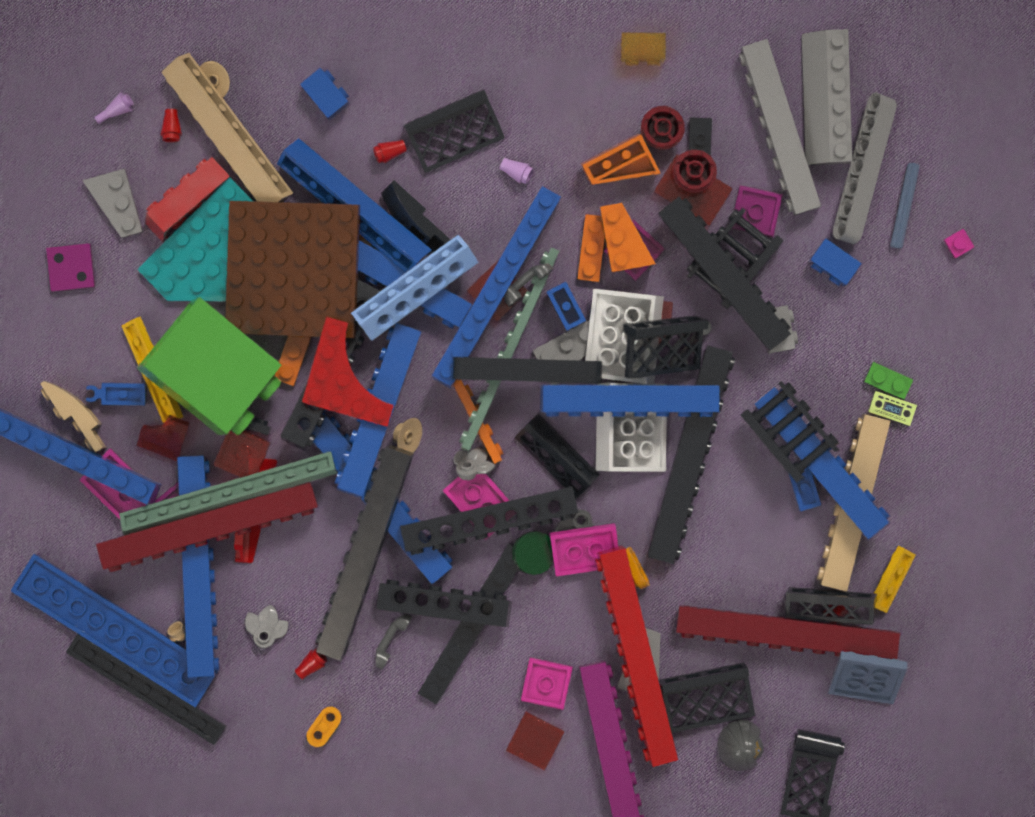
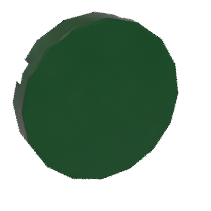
(533, 552)

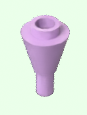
(120, 105)

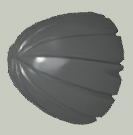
(740, 745)

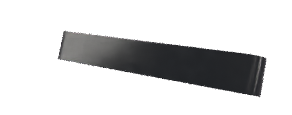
(527, 370)

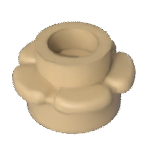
(177, 632)

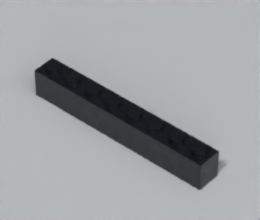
(724, 274)

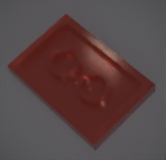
(704, 203)

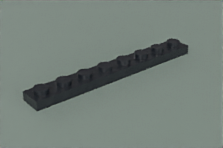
(467, 631)
(146, 689)

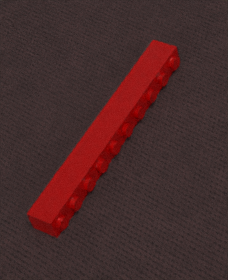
(637, 656)

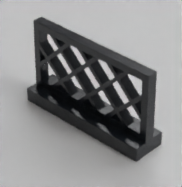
(441, 116)
(667, 328)
(702, 679)

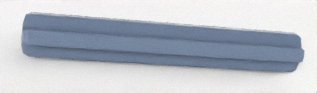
(905, 205)

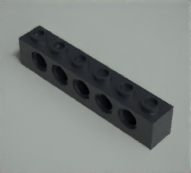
(388, 601)

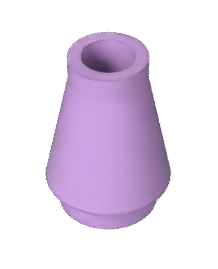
(517, 170)

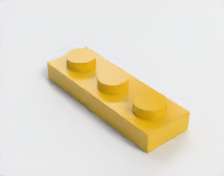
(893, 578)

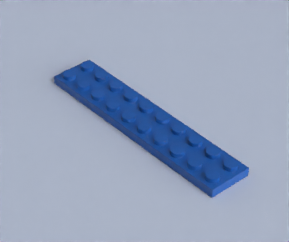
(110, 628)

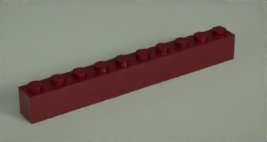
(205, 526)
(786, 632)

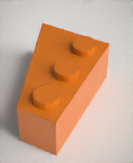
(621, 162)
(622, 239)

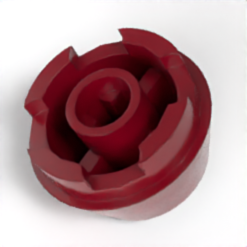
(662, 127)
(694, 171)

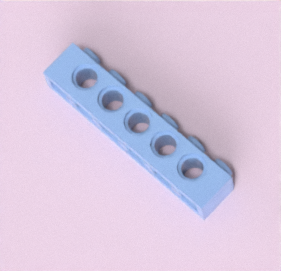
(415, 287)

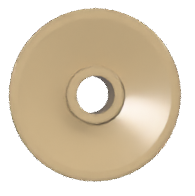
(216, 70)
(408, 434)

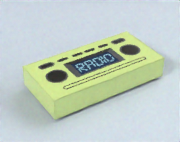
(892, 408)

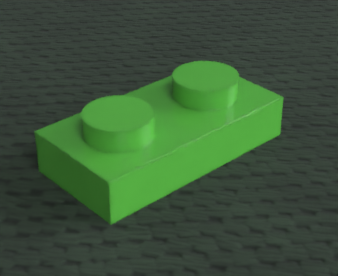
(888, 380)

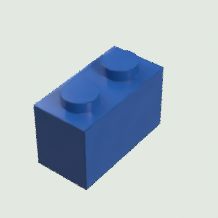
(325, 93)
(834, 262)
(566, 306)

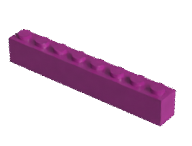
(610, 739)

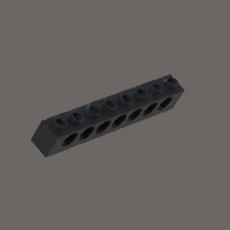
(302, 438)
(564, 497)

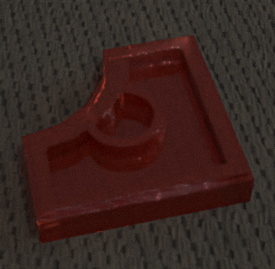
(164, 438)

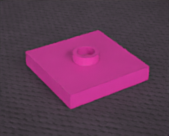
(546, 683)

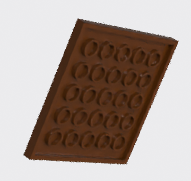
(292, 267)

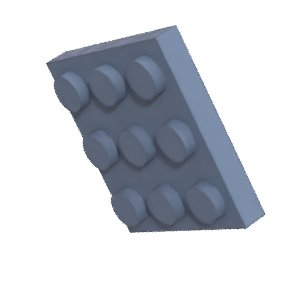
(867, 677)

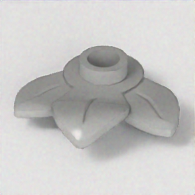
(472, 463)
(267, 623)

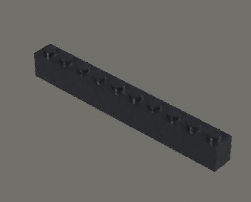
(688, 462)
(365, 552)

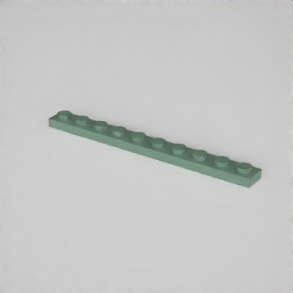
(512, 339)
(228, 493)

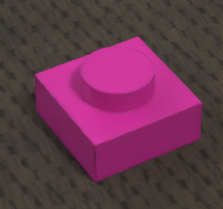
(958, 243)

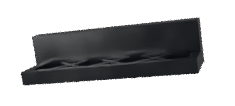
(559, 453)
(834, 598)

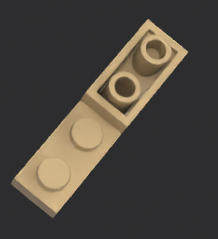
(68, 407)

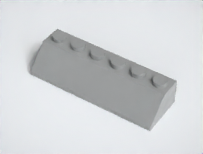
(826, 97)

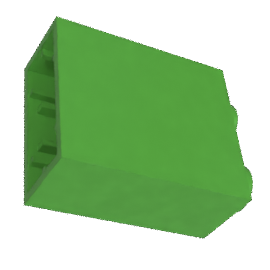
(211, 368)

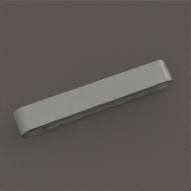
(864, 168)

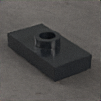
(700, 134)

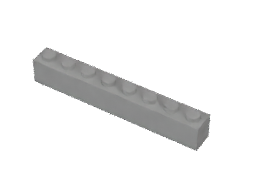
(780, 127)

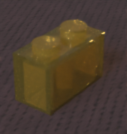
(643, 48)

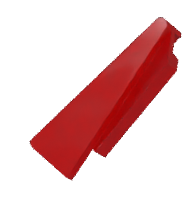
(247, 543)

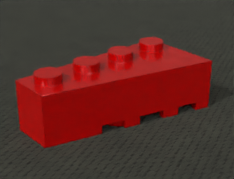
(185, 198)

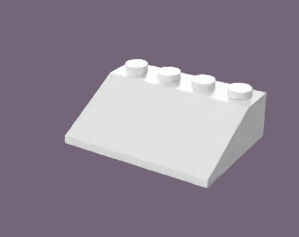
(606, 335)
(631, 441)

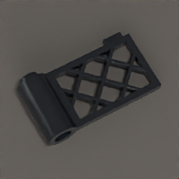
(817, 747)

